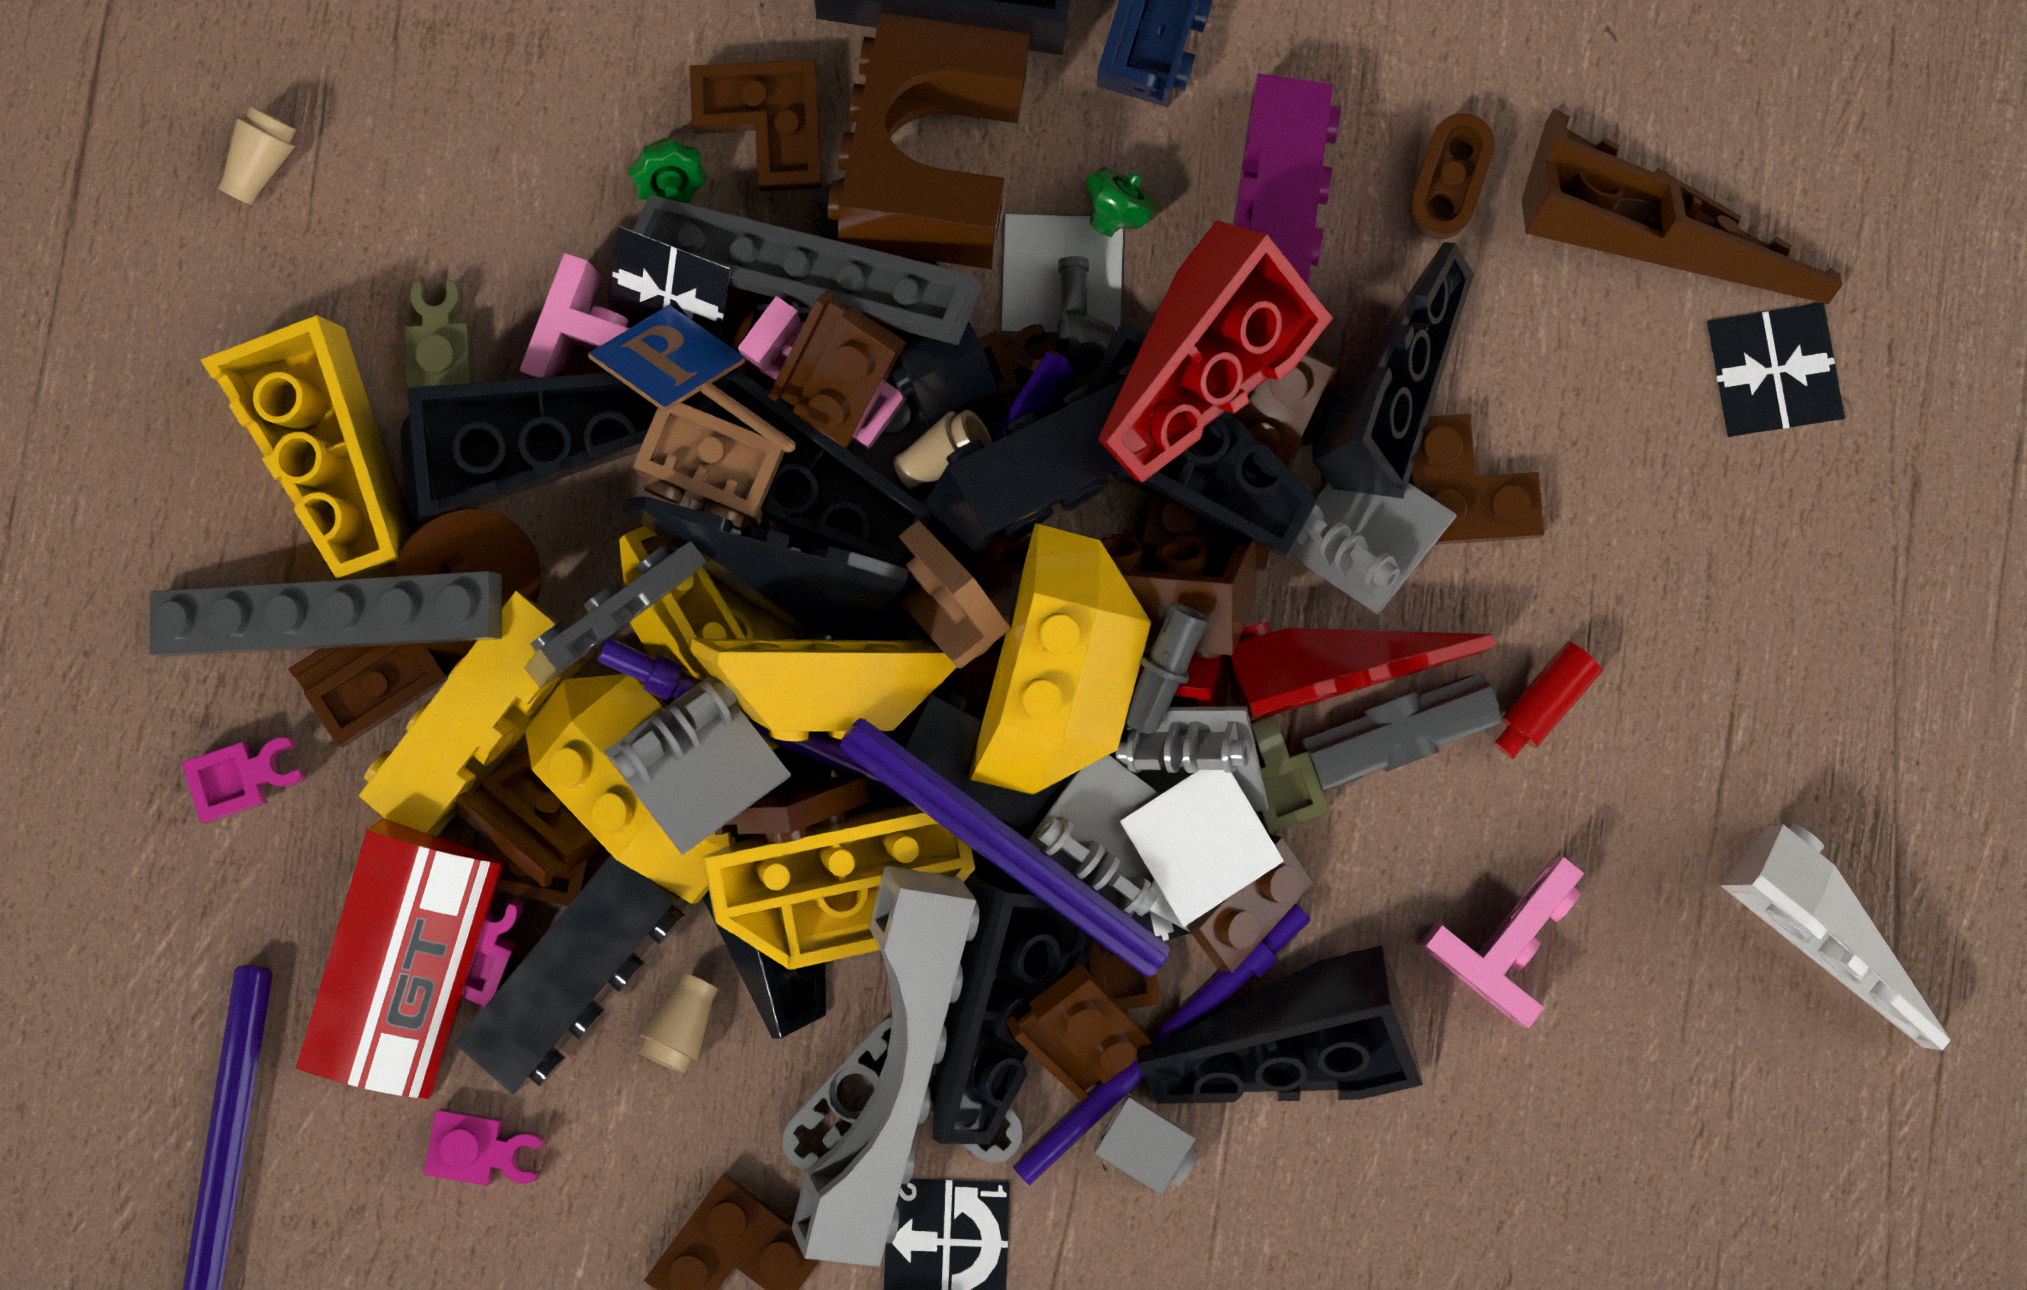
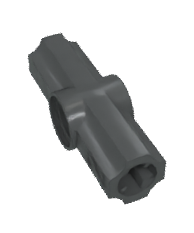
(1403, 731)

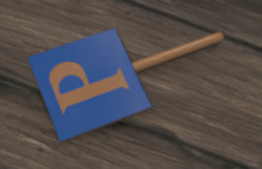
(675, 358)

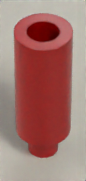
(1547, 699)

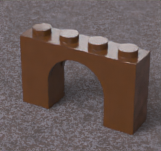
(915, 72)

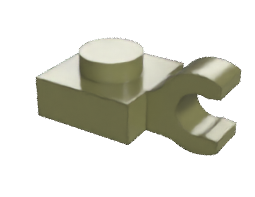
(1288, 781)

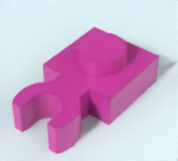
(233, 779)
(493, 955)
(470, 1147)

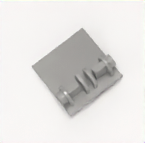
(1370, 541)
(1196, 741)
(697, 764)
(1089, 840)

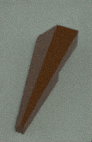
(1616, 207)

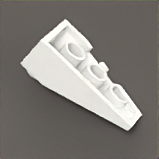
(1816, 910)

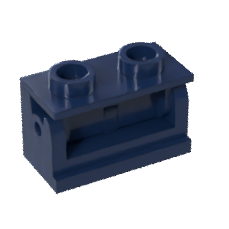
(1148, 48)

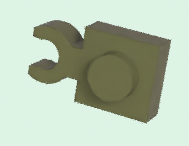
(438, 349)

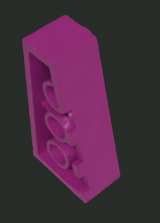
(1284, 165)

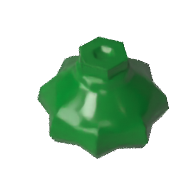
(667, 171)
(1118, 202)

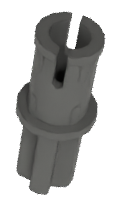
(1165, 667)

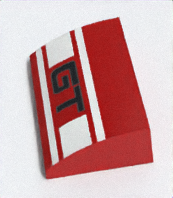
(399, 961)

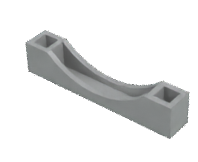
(853, 1189)

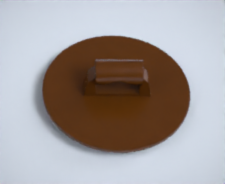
(472, 543)

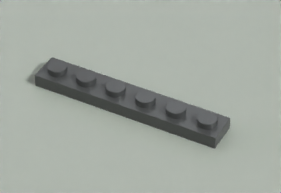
(803, 266)
(327, 614)

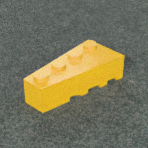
(320, 440)
(466, 725)

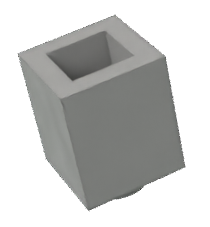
(1147, 1145)

